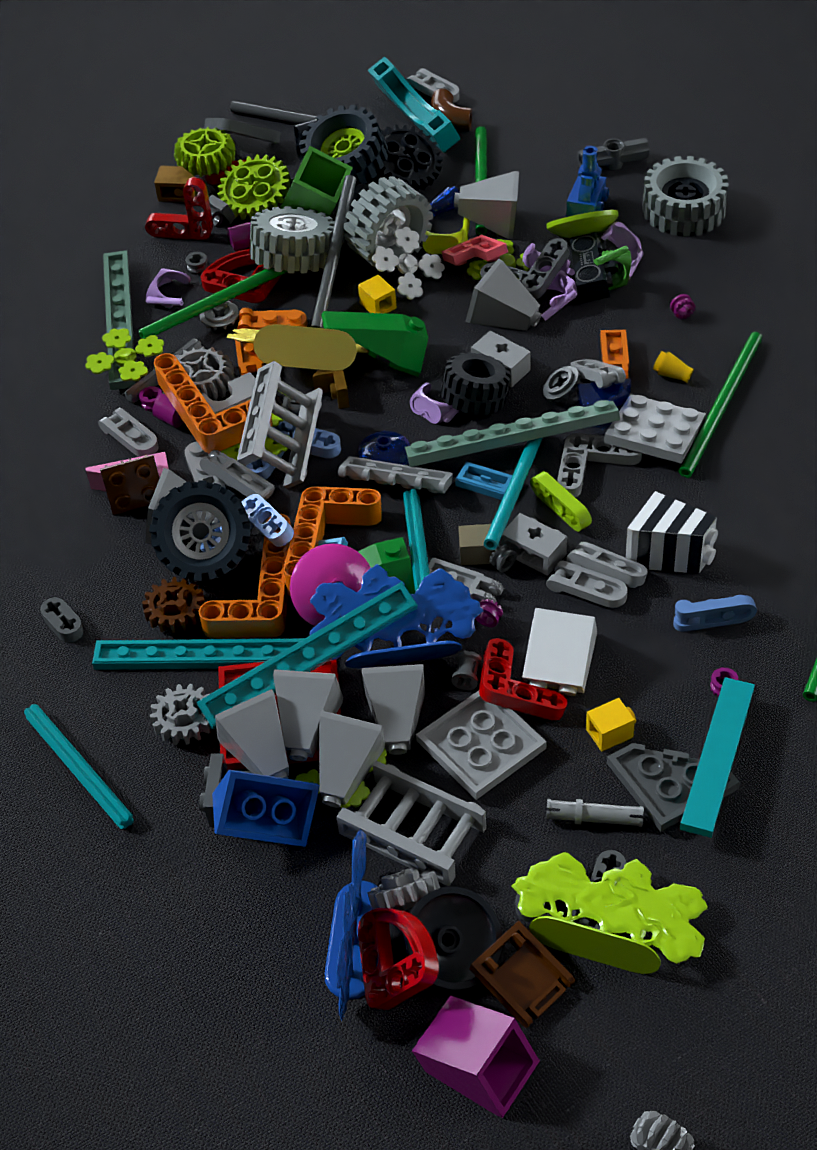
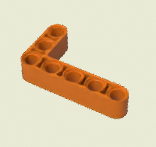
(209, 429)
(328, 506)
(253, 617)

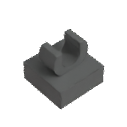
(220, 211)

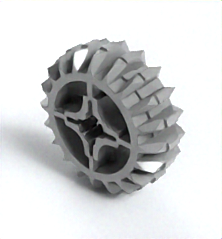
(208, 370)

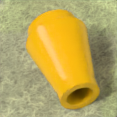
(672, 367)

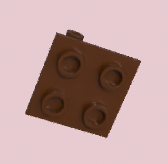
(130, 483)

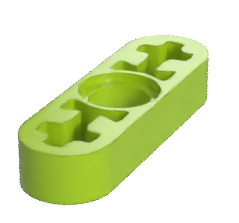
(561, 501)

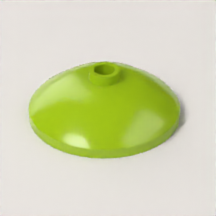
(583, 223)

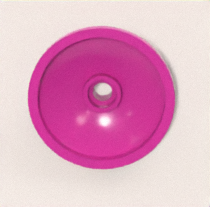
(324, 565)

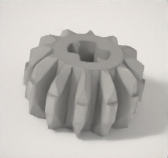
(659, 1133)

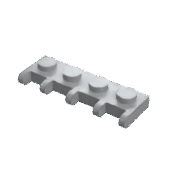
(393, 474)

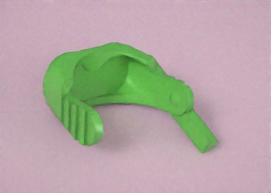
(621, 255)

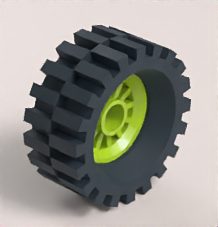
(349, 137)

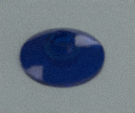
(384, 447)

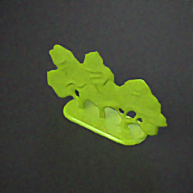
(619, 904)

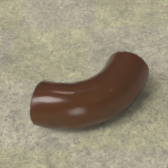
(459, 116)

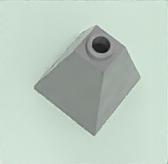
(491, 203)
(502, 301)
(166, 482)
(395, 702)
(300, 703)
(255, 735)
(346, 755)

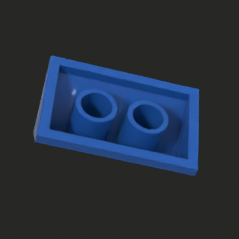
(264, 808)

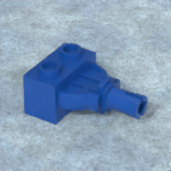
(589, 188)

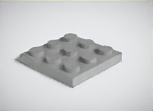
(655, 428)
(480, 743)

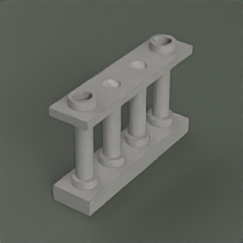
(258, 425)
(411, 850)

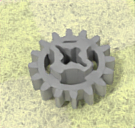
(181, 713)
(403, 889)

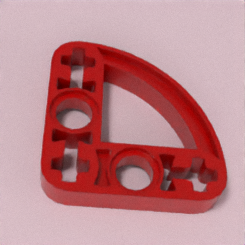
(217, 276)
(376, 941)

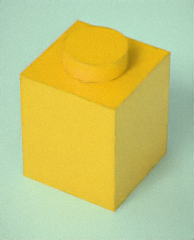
(377, 295)
(610, 724)

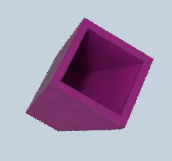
(477, 1054)

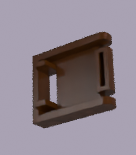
(526, 979)

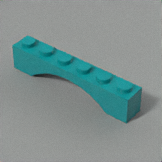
(424, 116)

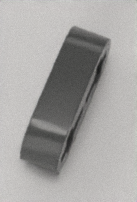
(66, 616)

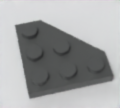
(659, 780)

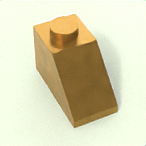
(171, 182)

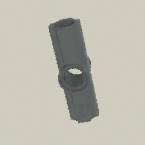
(617, 152)

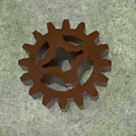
(173, 604)

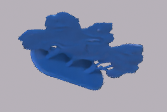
(436, 597)
(343, 959)

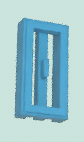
(484, 483)

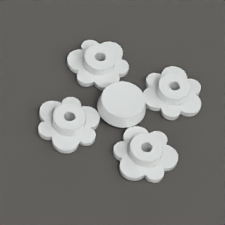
(407, 263)

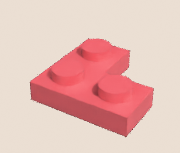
(480, 247)

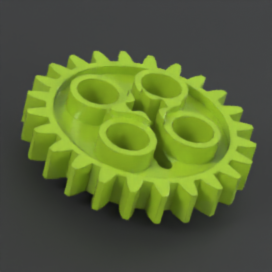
(254, 186)

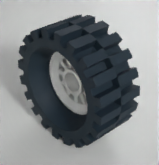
(205, 498)

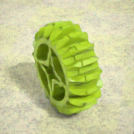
(205, 151)

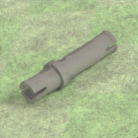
(594, 812)

